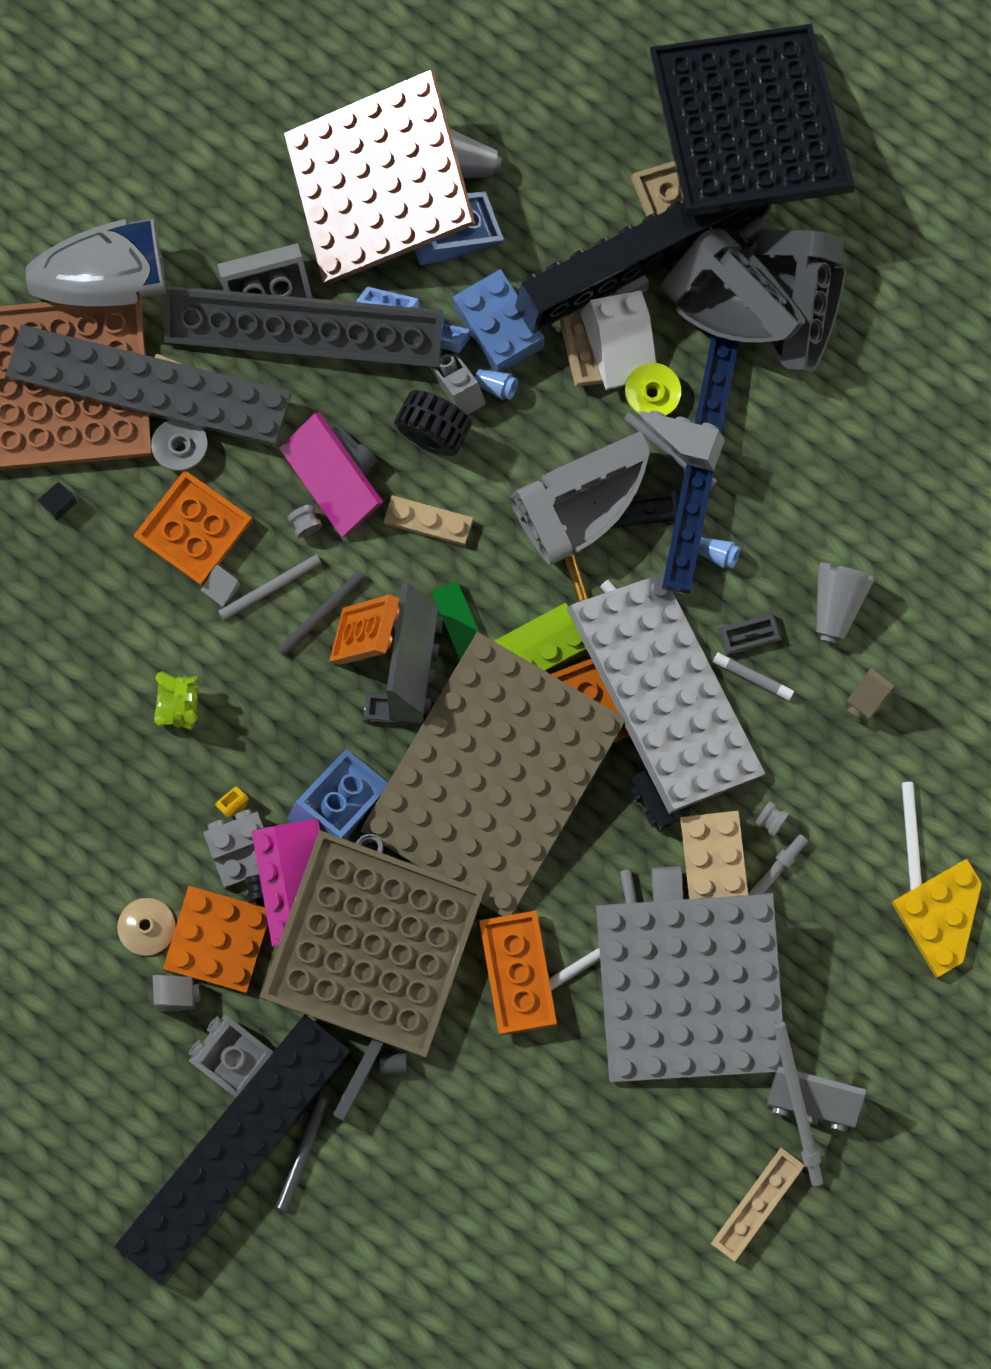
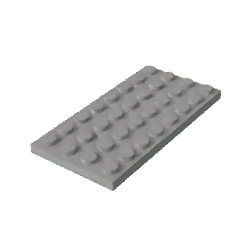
(665, 692)

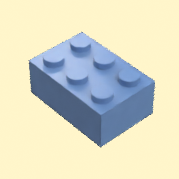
(496, 323)

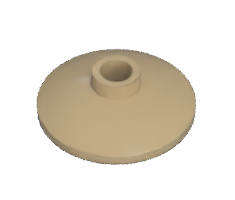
(146, 941)

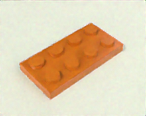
(365, 630)
(518, 973)

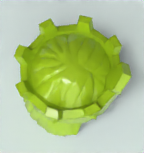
(176, 701)

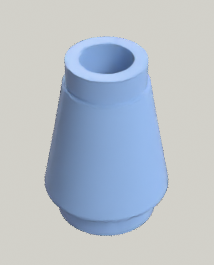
(497, 383)
(719, 552)

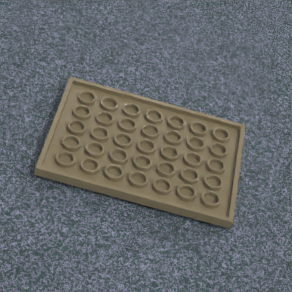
(493, 774)

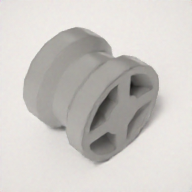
(304, 521)
(771, 819)

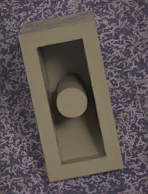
(868, 697)

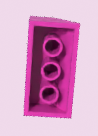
(281, 862)

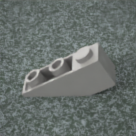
(458, 382)
(691, 442)

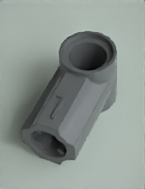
(360, 454)

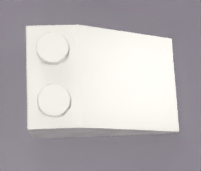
(619, 335)

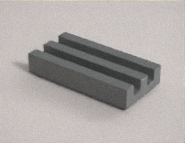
(726, 641)

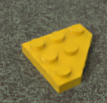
(941, 915)

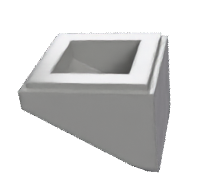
(220, 586)

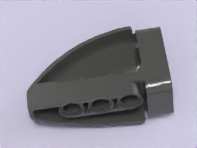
(808, 273)
(730, 292)

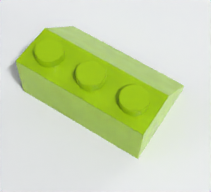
(547, 641)

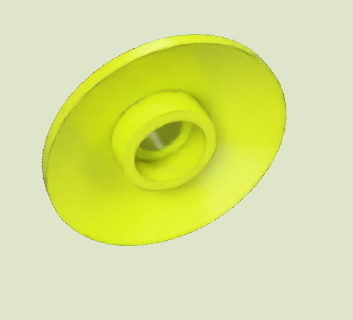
(660, 379)

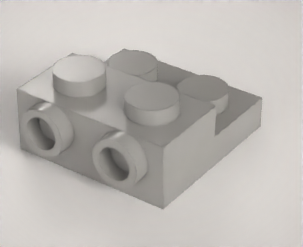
(234, 847)
(229, 1055)

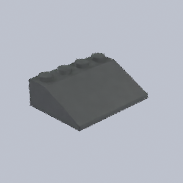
(413, 657)

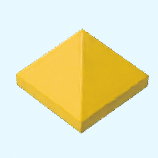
(232, 802)

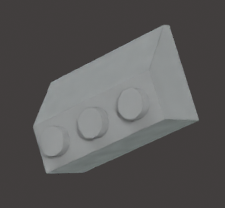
(268, 273)
(823, 1100)

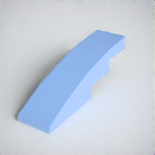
(453, 337)

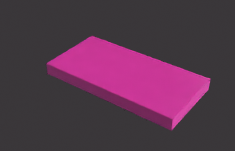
(330, 474)

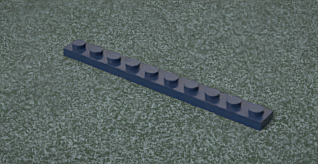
(697, 480)

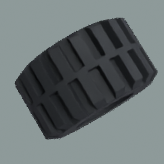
(433, 423)

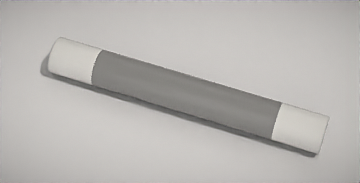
(753, 676)

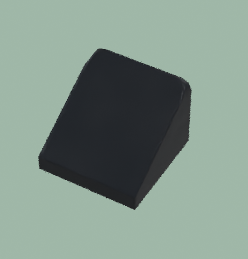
(57, 501)

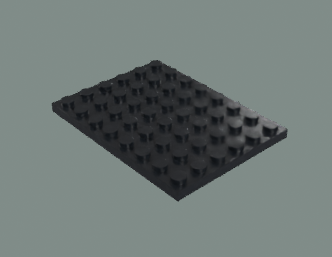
(750, 120)

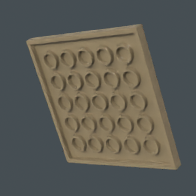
(371, 944)

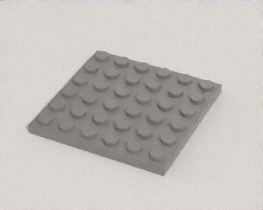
(690, 987)

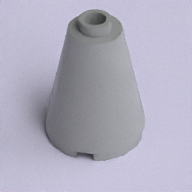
(475, 158)
(839, 599)

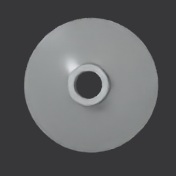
(173, 434)

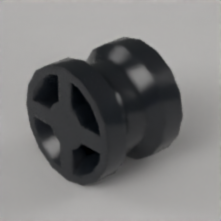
(255, 890)

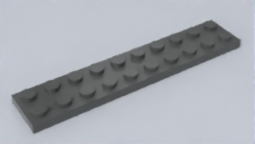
(303, 326)
(148, 385)

